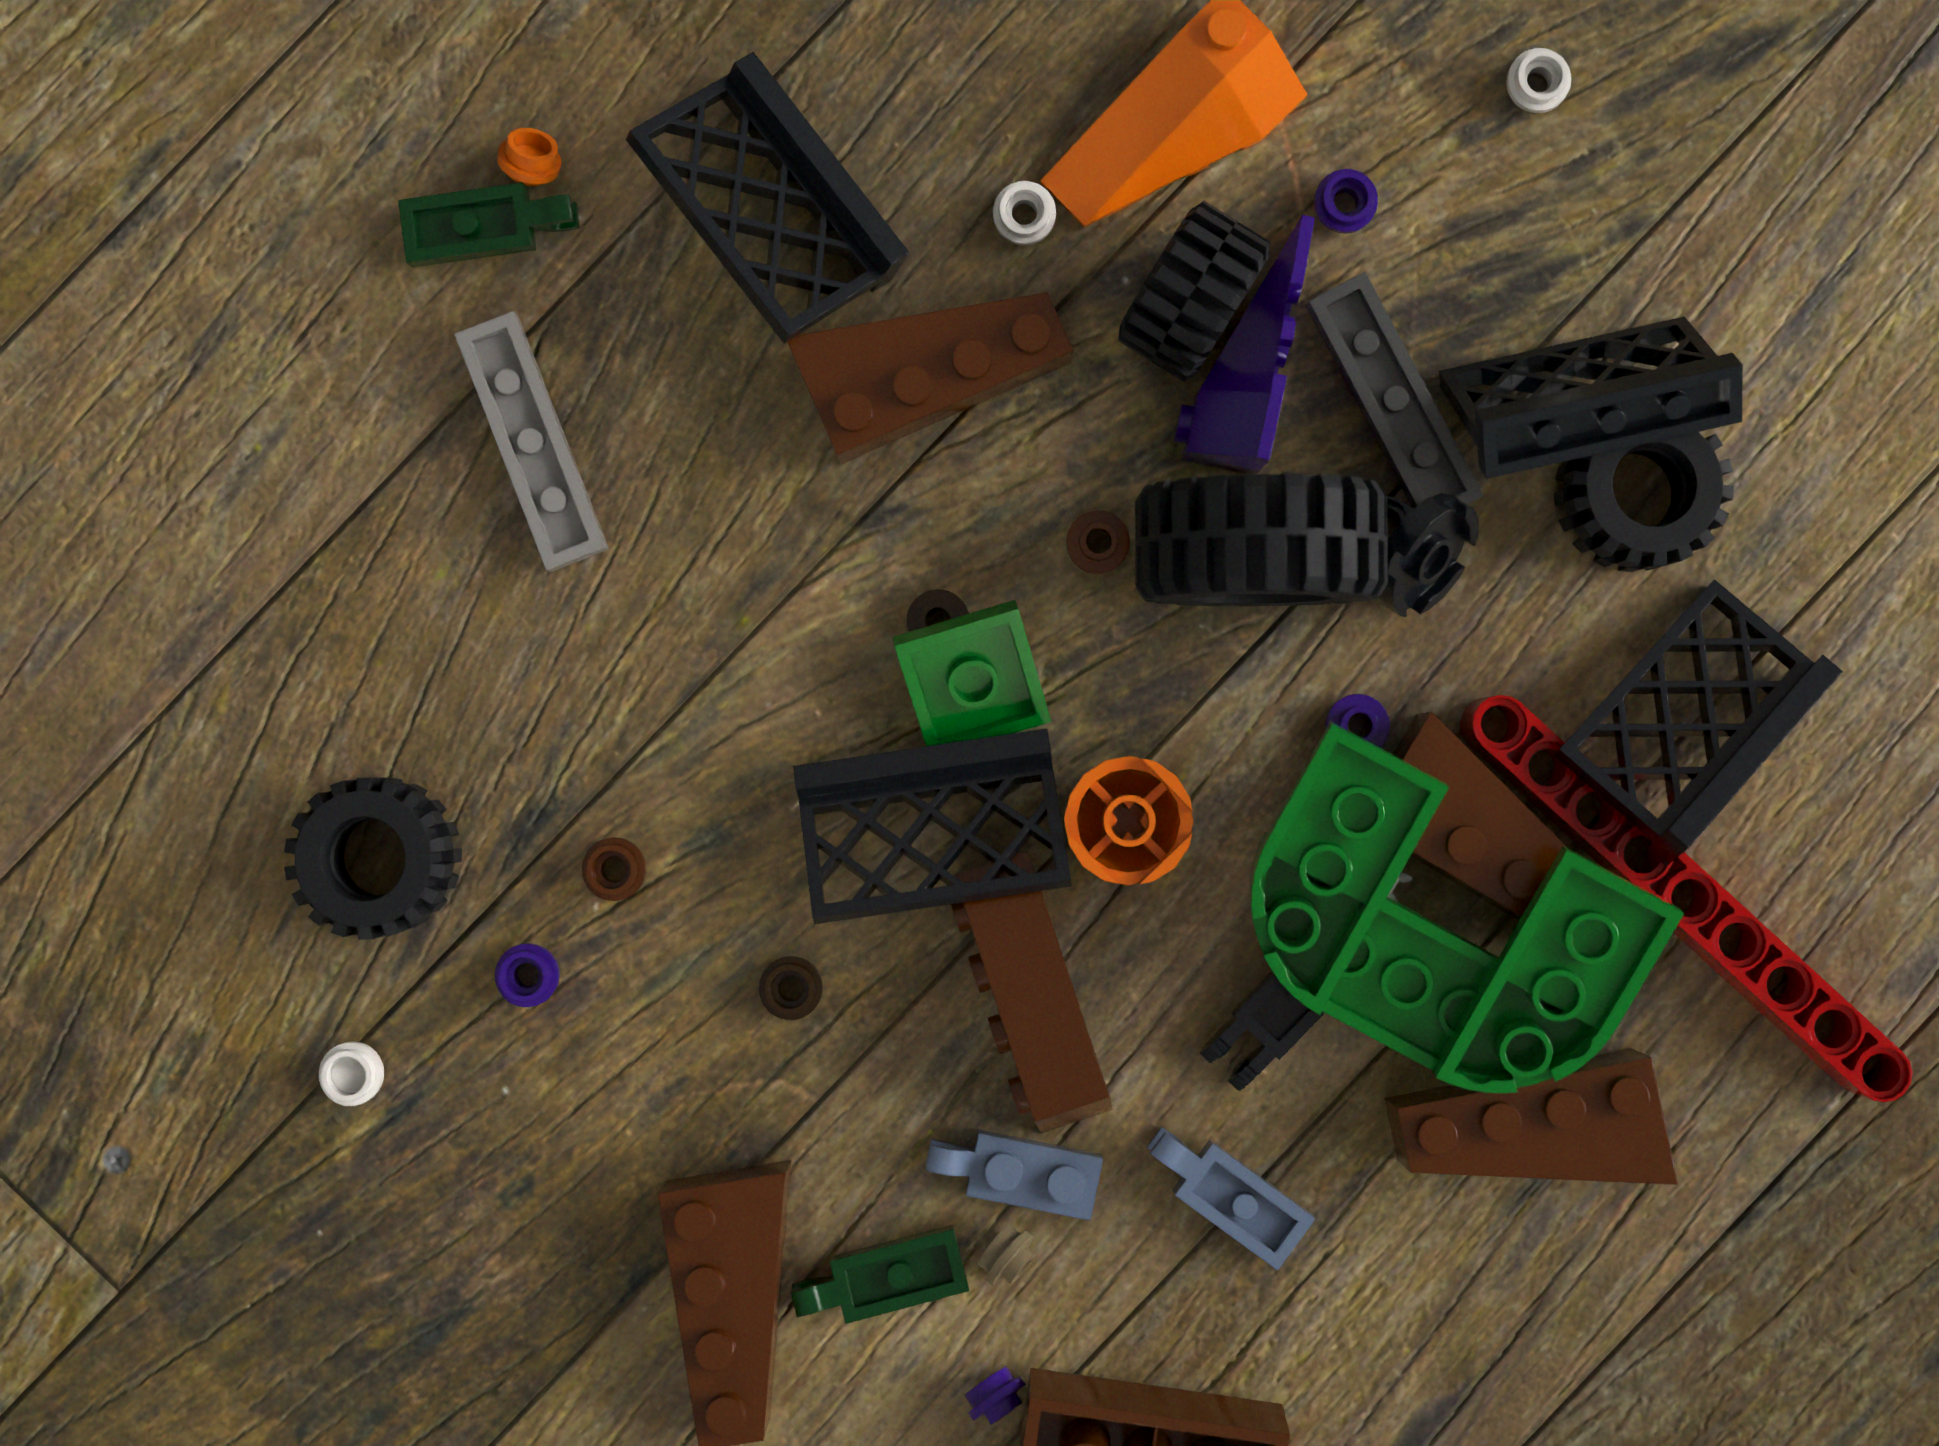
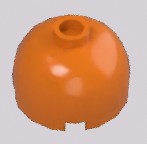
(1128, 820)

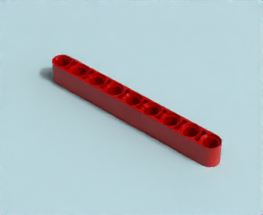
(1711, 911)

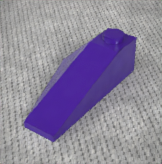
(1243, 395)

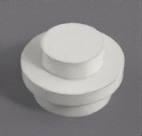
(351, 1073)

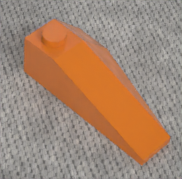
(1199, 100)

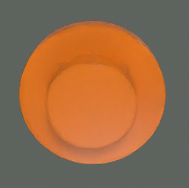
(529, 157)

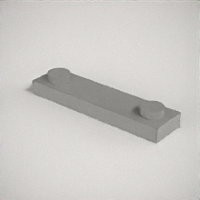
(531, 441)

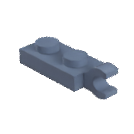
(1022, 1172)
(1234, 1197)

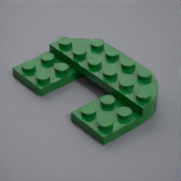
(1415, 984)

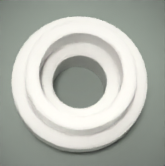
(1551, 67)
(1028, 194)

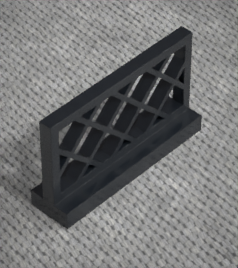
(803, 163)
(1577, 419)
(1726, 767)
(923, 774)

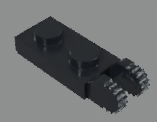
(1272, 1018)

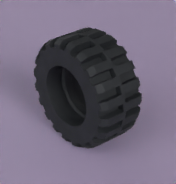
(1261, 540)

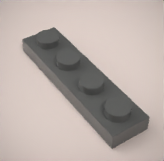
(1391, 393)

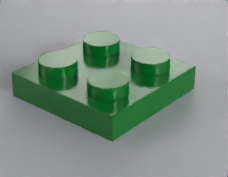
(972, 676)

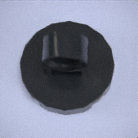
(1425, 551)

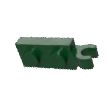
(480, 223)
(887, 1277)

